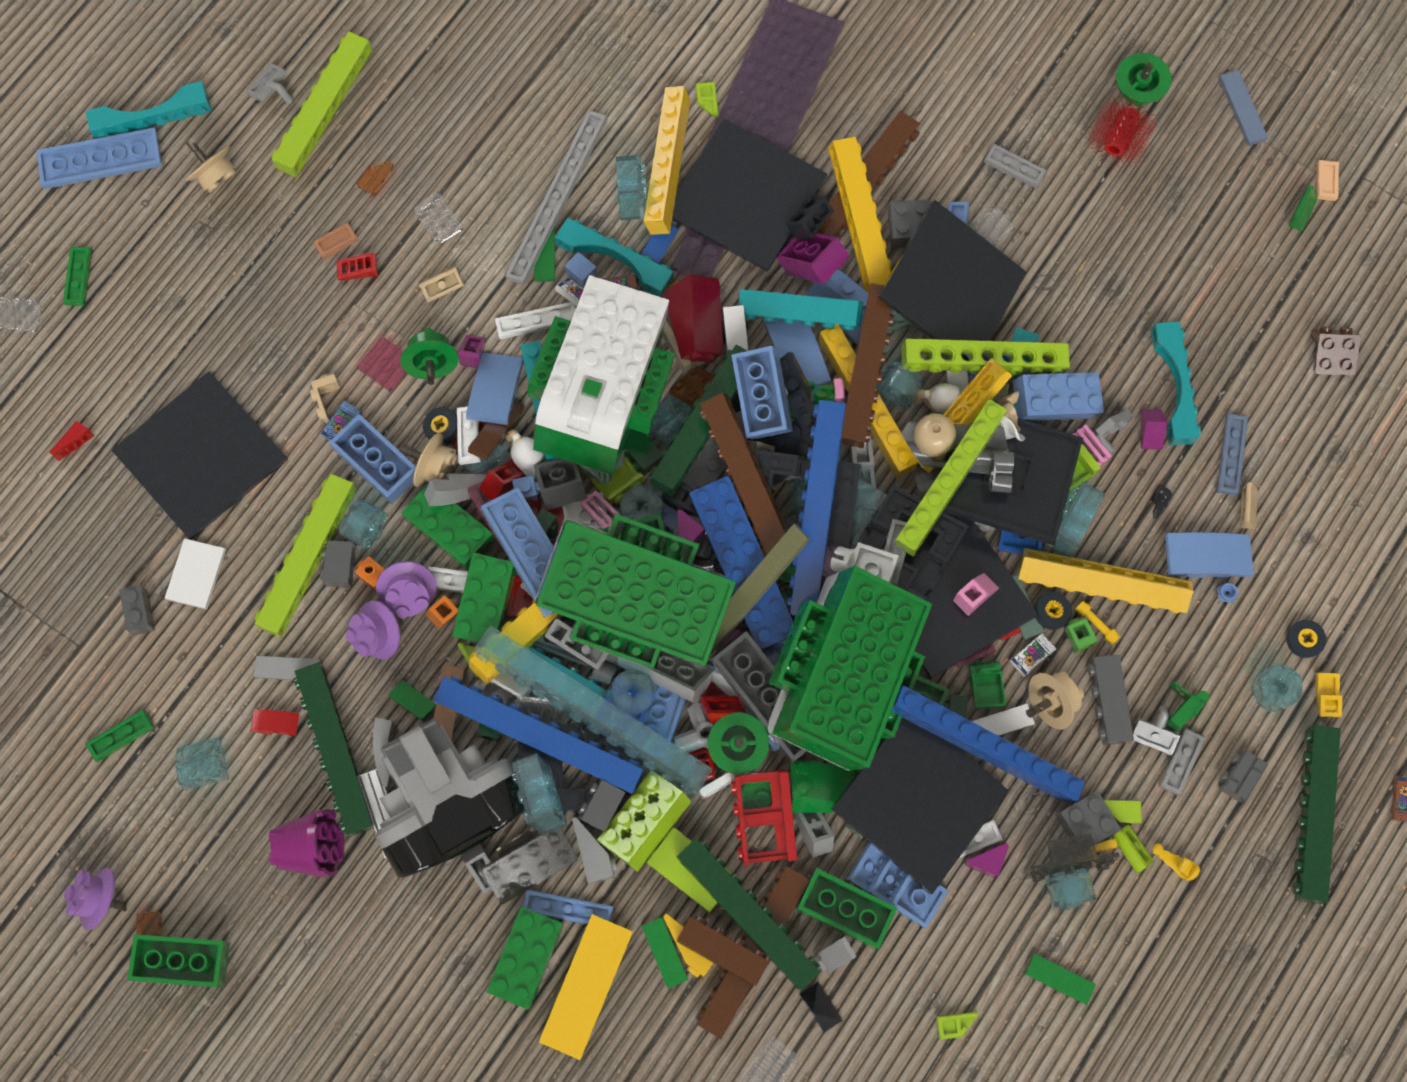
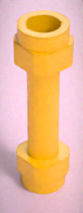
(1084, 610)

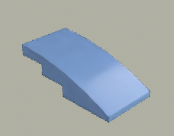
(802, 342)
(494, 388)
(1209, 555)
(889, 883)

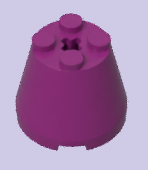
(308, 844)

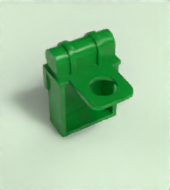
(987, 685)
(1188, 709)

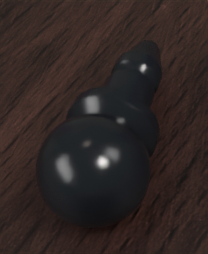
(1161, 500)

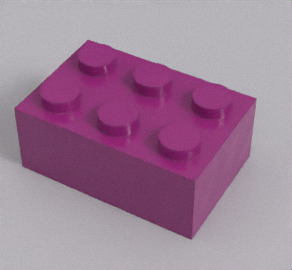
(813, 258)

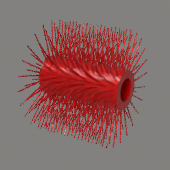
(1119, 138)

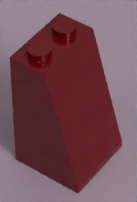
(696, 317)

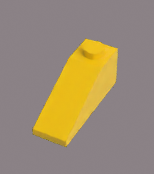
(697, 964)

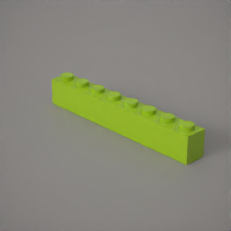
(321, 104)
(951, 477)
(305, 555)

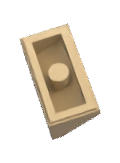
(441, 284)
(1248, 506)

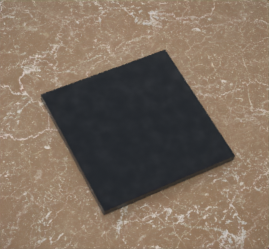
(744, 194)
(951, 280)
(199, 455)
(1039, 485)
(948, 631)
(920, 802)

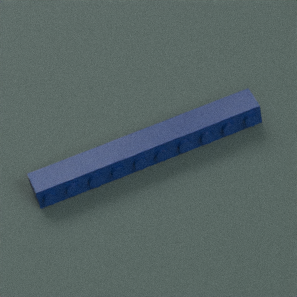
(818, 502)
(539, 735)
(987, 745)

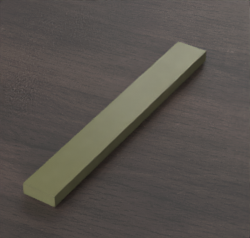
(760, 581)

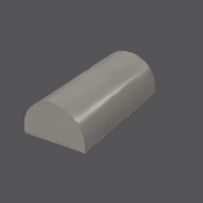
(676, 675)

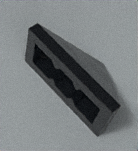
(820, 1007)

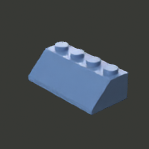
(842, 287)

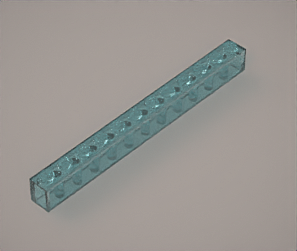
(592, 710)

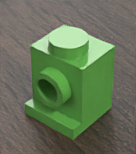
(1083, 627)

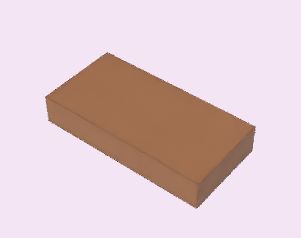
(335, 241)

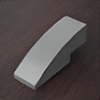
(864, 457)
(452, 488)
(382, 735)

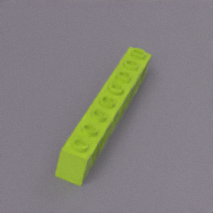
(1055, 352)

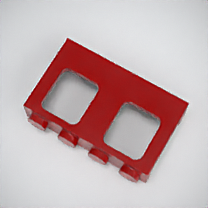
(777, 814)

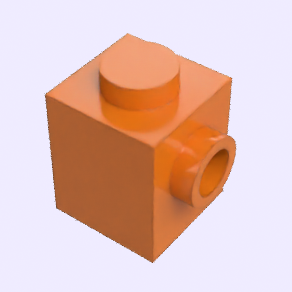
(369, 571)
(442, 612)

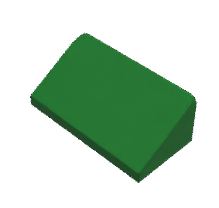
(1303, 209)
(412, 700)

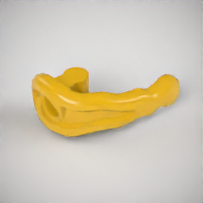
(1181, 866)

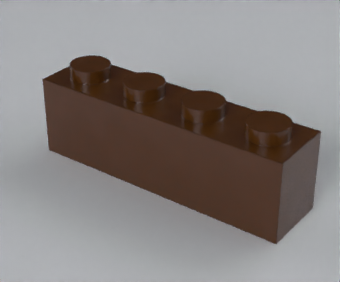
(723, 951)

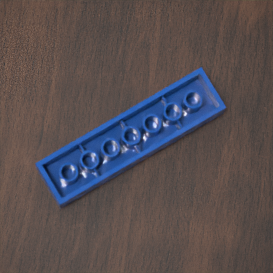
(739, 556)

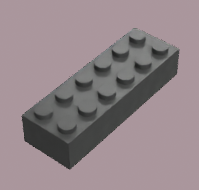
(748, 675)

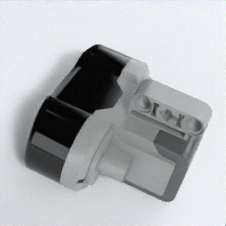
(441, 799)

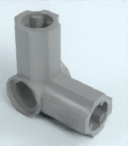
(693, 739)

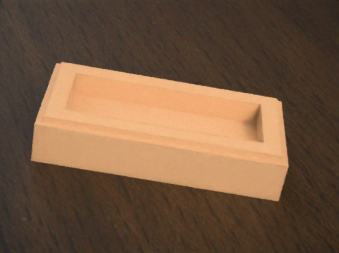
(1327, 180)

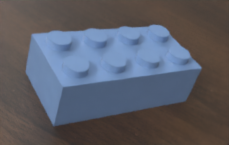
(762, 392)
(1058, 396)
(374, 458)

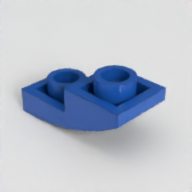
(659, 244)

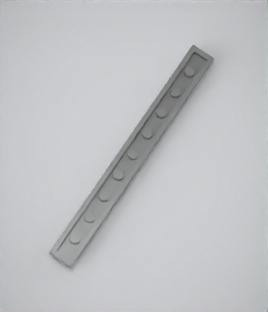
(556, 198)

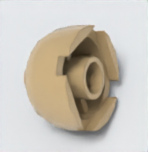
(935, 435)

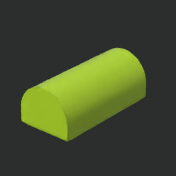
(1132, 849)

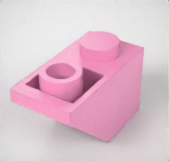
(975, 593)

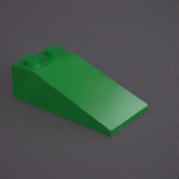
(817, 786)

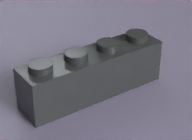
(1111, 700)

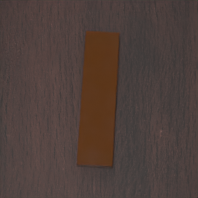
(493, 434)

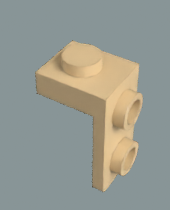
(323, 385)

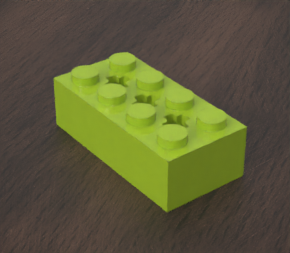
(644, 820)

